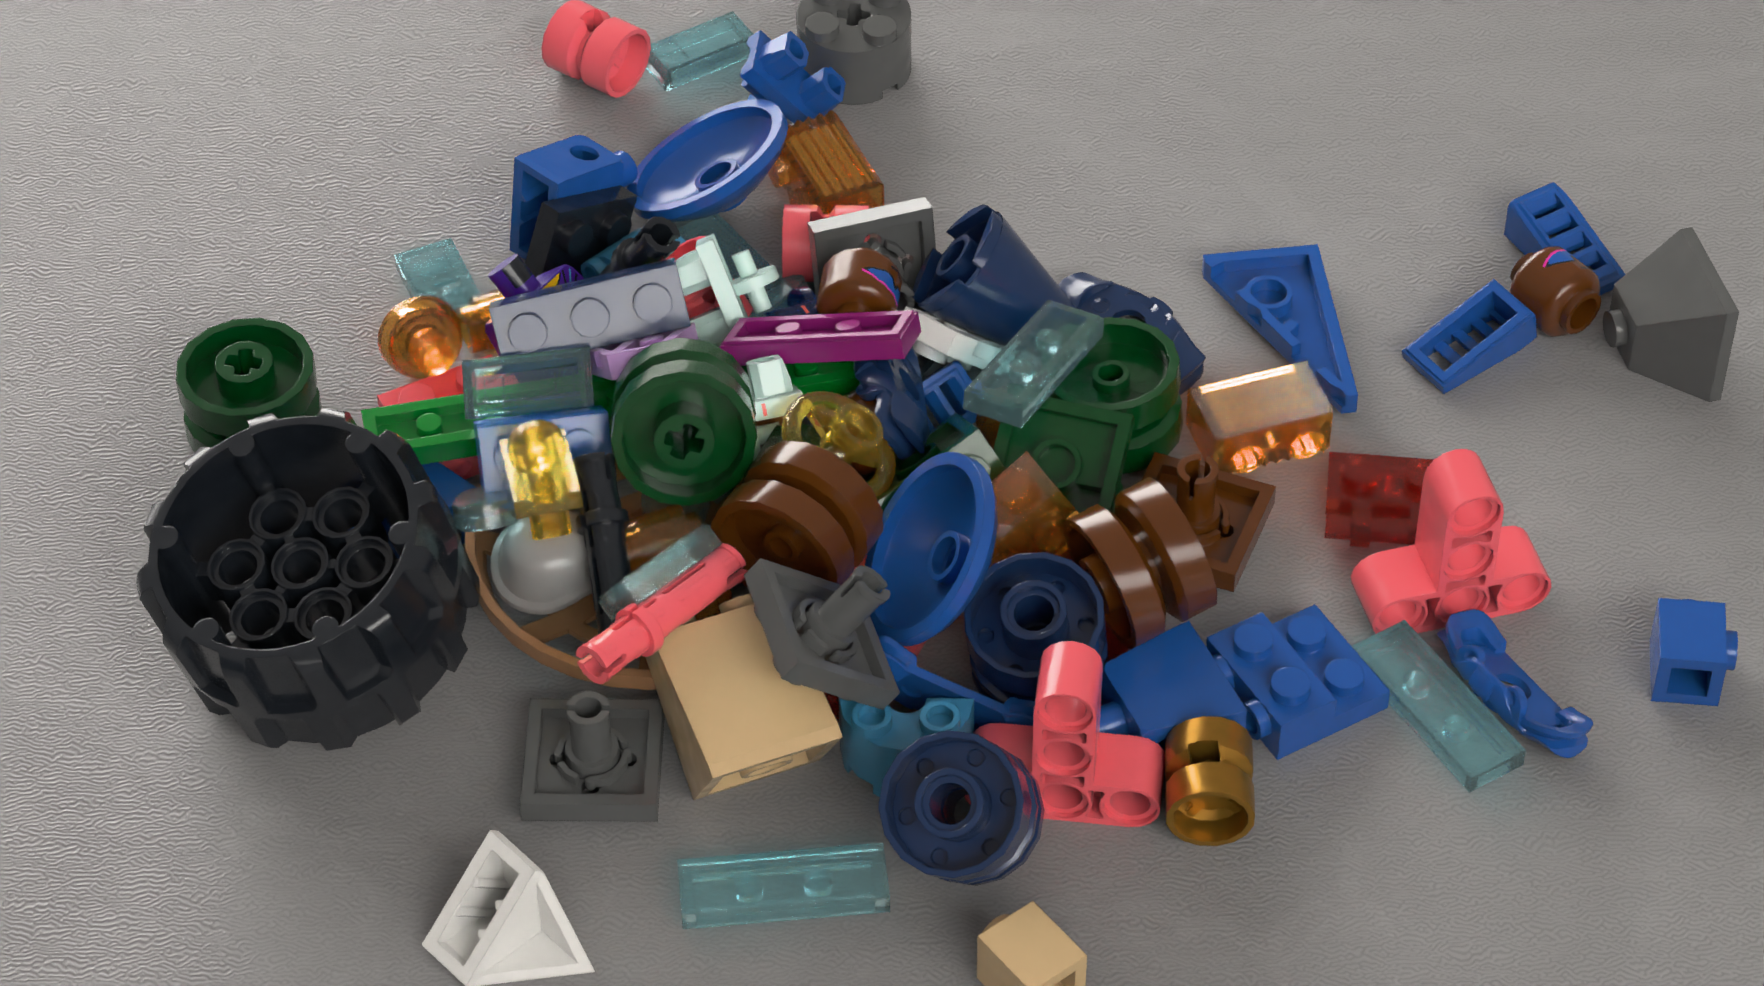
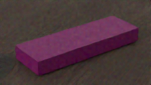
(824, 337)

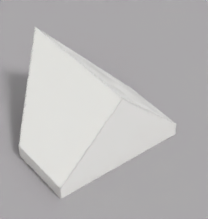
(505, 922)

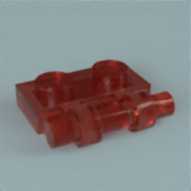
(1373, 498)

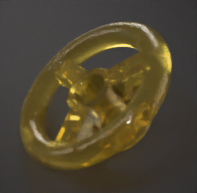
(846, 431)

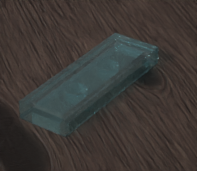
(1033, 363)
(1441, 707)
(783, 885)

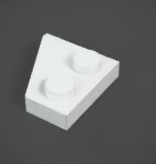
(948, 342)

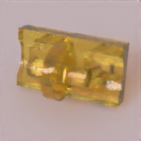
(541, 477)

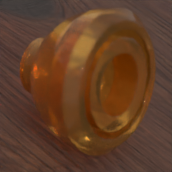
(421, 337)

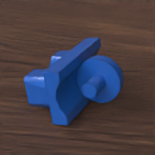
(778, 75)

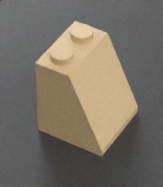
(731, 707)

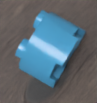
(877, 736)

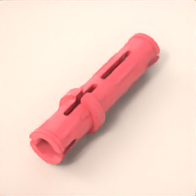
(644, 626)

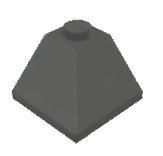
(1674, 318)

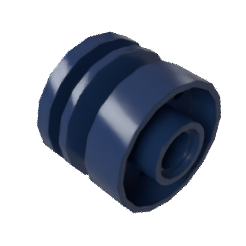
(1024, 610)
(921, 801)

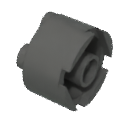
(861, 41)

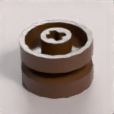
(801, 512)
(1142, 561)

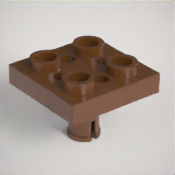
(1217, 507)

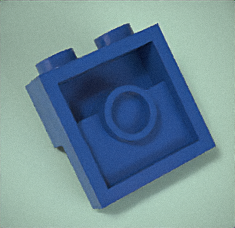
(1296, 678)

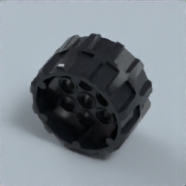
(279, 513)

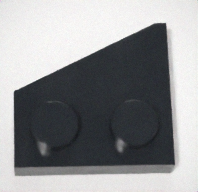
(579, 227)

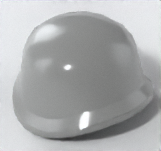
(540, 574)

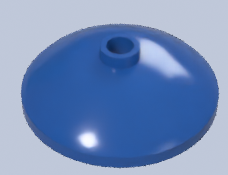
(710, 162)
(934, 547)

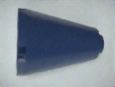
(985, 278)

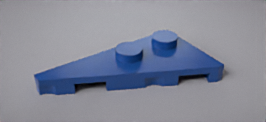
(1292, 307)

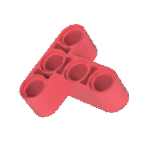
(1458, 555)
(1077, 767)

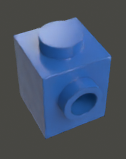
(1690, 651)

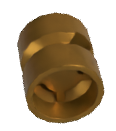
(1209, 781)

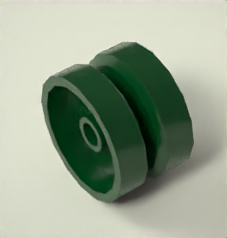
(241, 374)
(1137, 374)
(683, 422)

